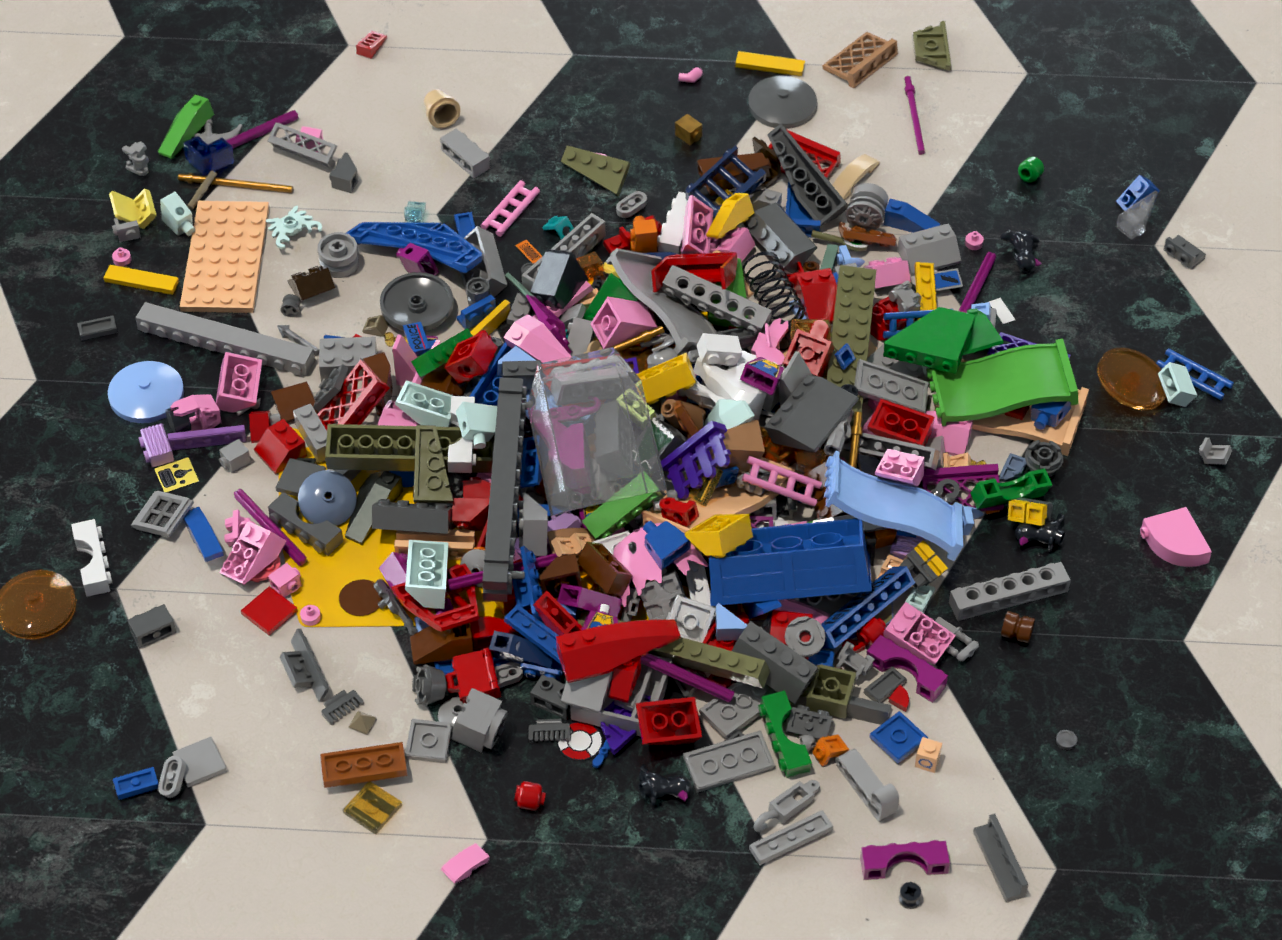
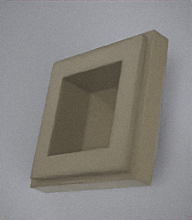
(362, 722)

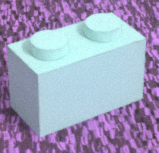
(1177, 384)

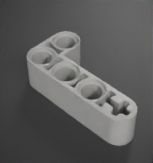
(878, 798)

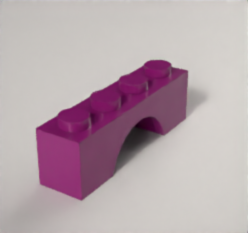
(928, 678)
(929, 856)

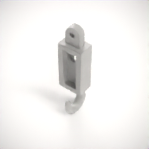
(786, 806)

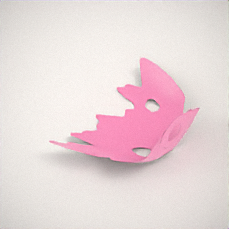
(642, 564)

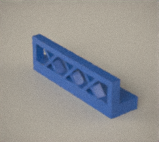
(533, 630)

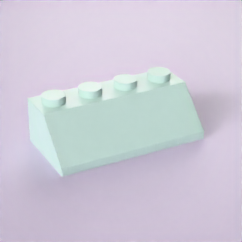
(427, 572)

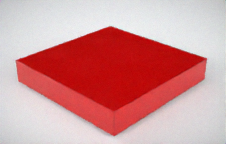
(269, 610)

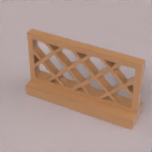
(867, 64)

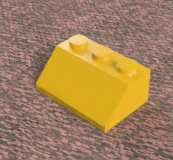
(667, 378)
(721, 534)

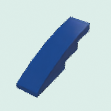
(202, 534)

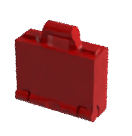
(473, 671)

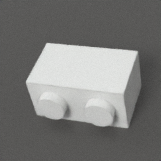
(719, 349)

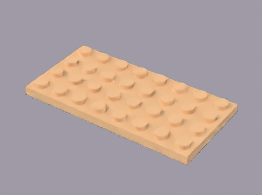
(225, 257)

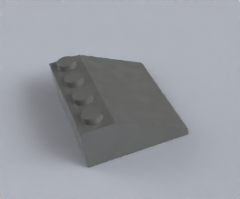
(810, 414)

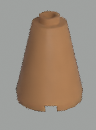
(693, 409)

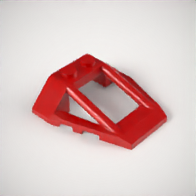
(464, 614)

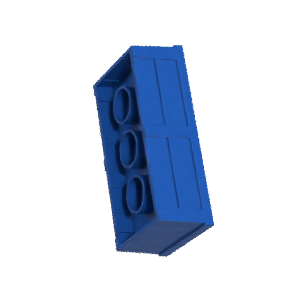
(793, 563)

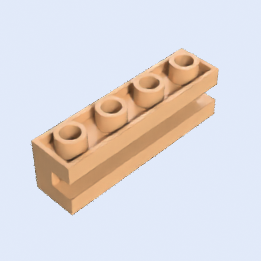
(458, 541)

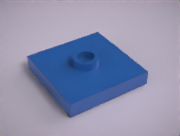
(898, 737)

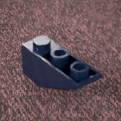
(518, 650)

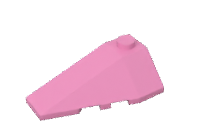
(535, 340)
(955, 434)

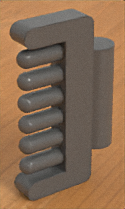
(339, 702)
(547, 726)

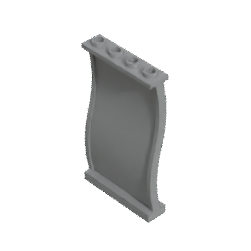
(681, 319)

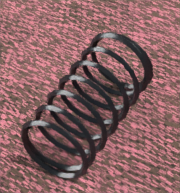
(777, 265)

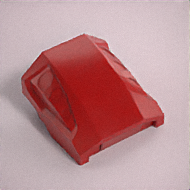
(878, 324)

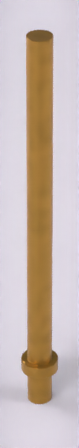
(236, 183)

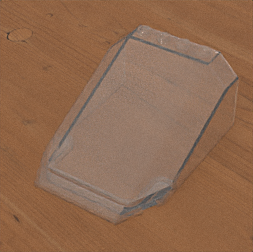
(592, 432)

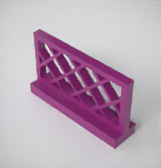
(962, 474)

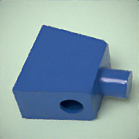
(1049, 413)
(665, 542)

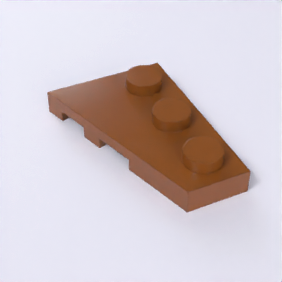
(858, 233)

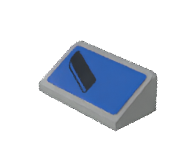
(947, 279)

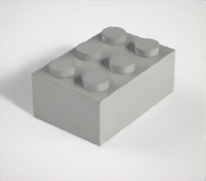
(346, 351)

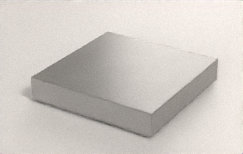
(428, 740)
(201, 761)

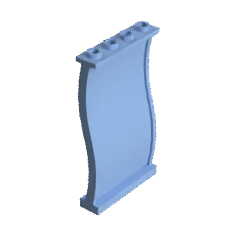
(894, 505)

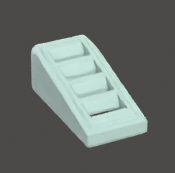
(920, 600)

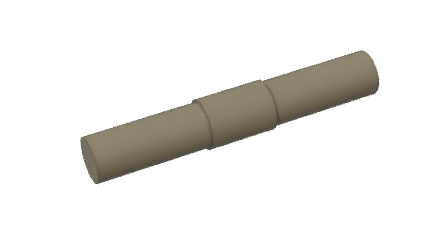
(201, 190)

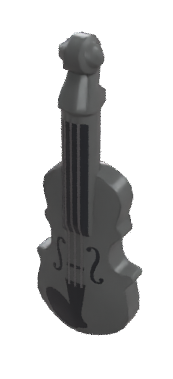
(393, 604)

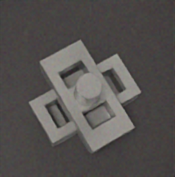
(762, 474)
(628, 611)

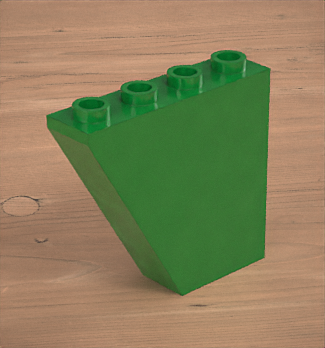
(933, 340)

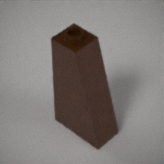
(754, 161)

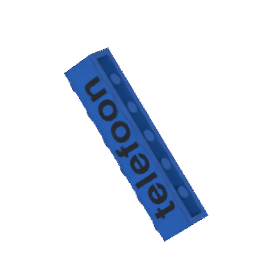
(866, 606)

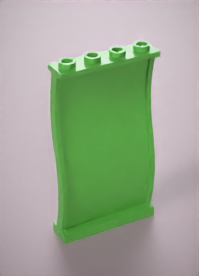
(1004, 382)

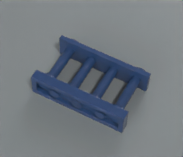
(755, 180)

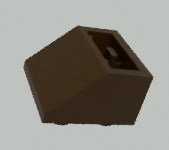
(312, 283)

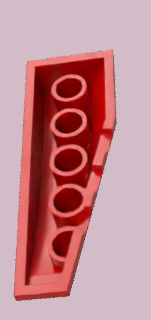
(604, 647)

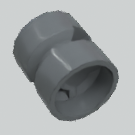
(477, 289)

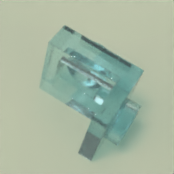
(414, 211)

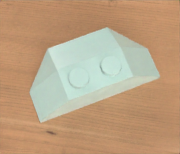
(730, 413)

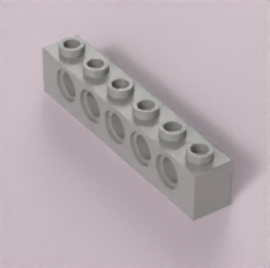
(578, 242)
(678, 276)
(1009, 591)

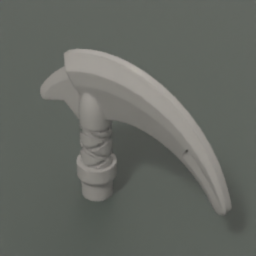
(209, 137)
(665, 339)

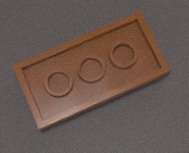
(363, 764)

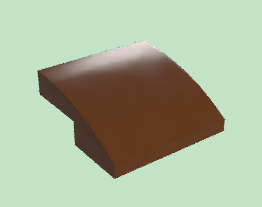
(292, 398)

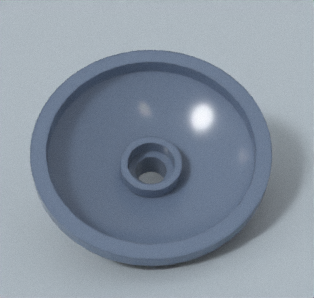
(318, 508)

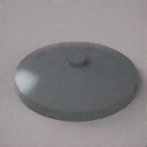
(782, 101)
(416, 299)

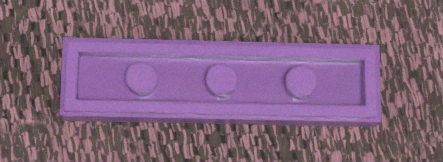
(206, 437)

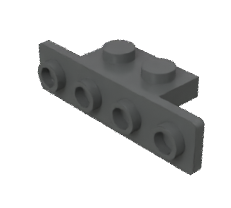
(303, 667)

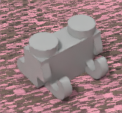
(137, 155)
(905, 297)
(855, 660)

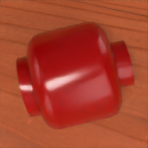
(871, 631)
(529, 795)

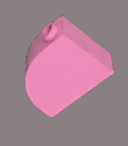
(1176, 538)

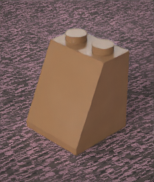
(743, 442)

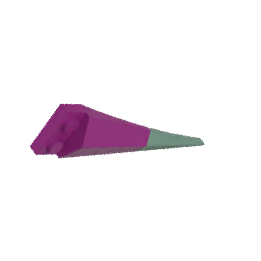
(543, 314)

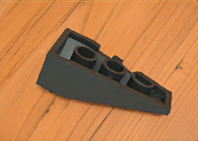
(376, 487)

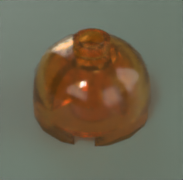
(809, 460)

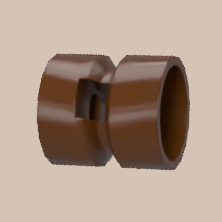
(1017, 627)

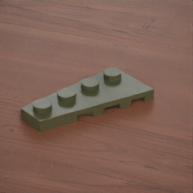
(599, 168)
(430, 474)

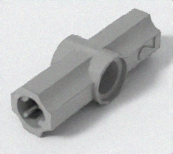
(837, 437)

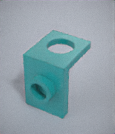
(558, 224)

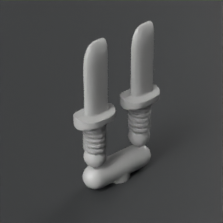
(971, 645)

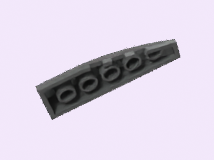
(807, 181)

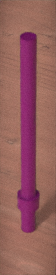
(910, 92)

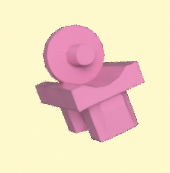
(235, 525)

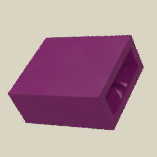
(587, 599)

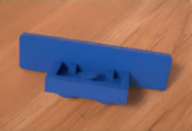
(528, 590)

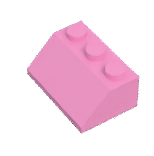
(696, 224)
(238, 382)

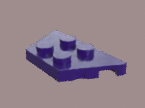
(614, 735)

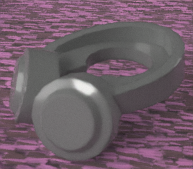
(950, 497)

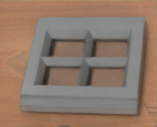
(162, 513)

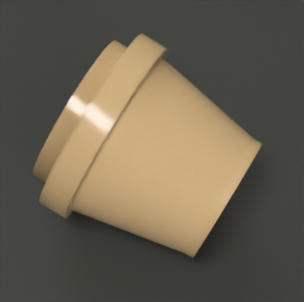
(441, 109)

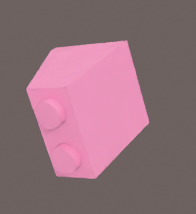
(621, 321)

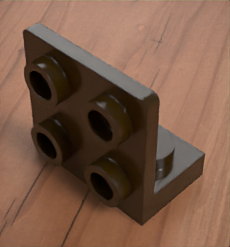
(775, 170)

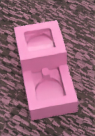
(464, 862)

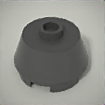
(1044, 456)
(429, 685)

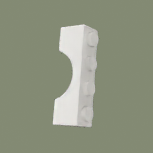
(460, 453)
(94, 575)

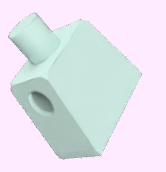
(176, 214)
(477, 422)

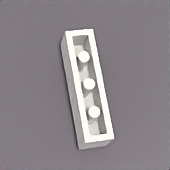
(672, 230)

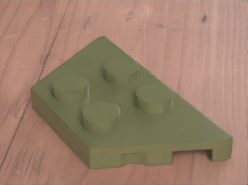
(932, 46)

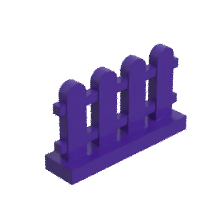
(689, 452)

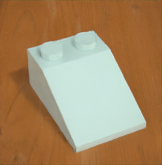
(425, 405)

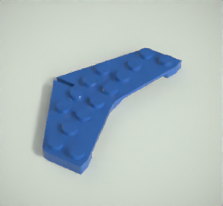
(439, 239)

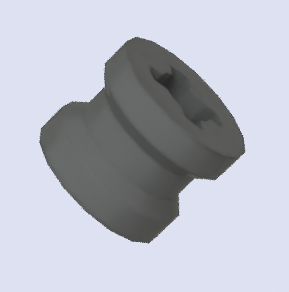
(290, 305)

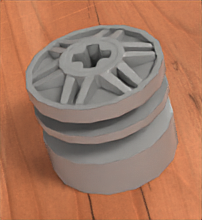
(867, 206)

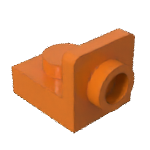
(828, 748)

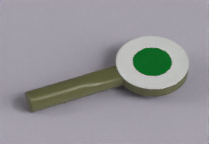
(856, 245)

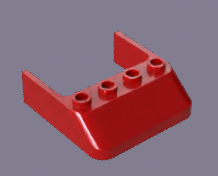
(708, 266)

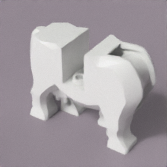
(727, 385)

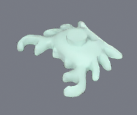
(291, 225)

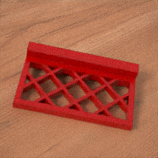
(818, 151)
(365, 402)

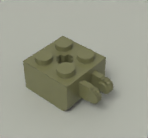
(830, 691)

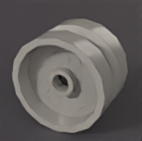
(339, 254)

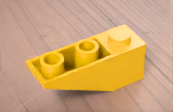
(732, 212)

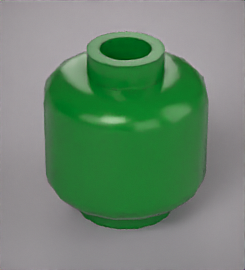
(1031, 169)

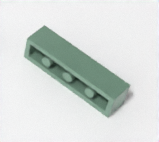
(829, 257)

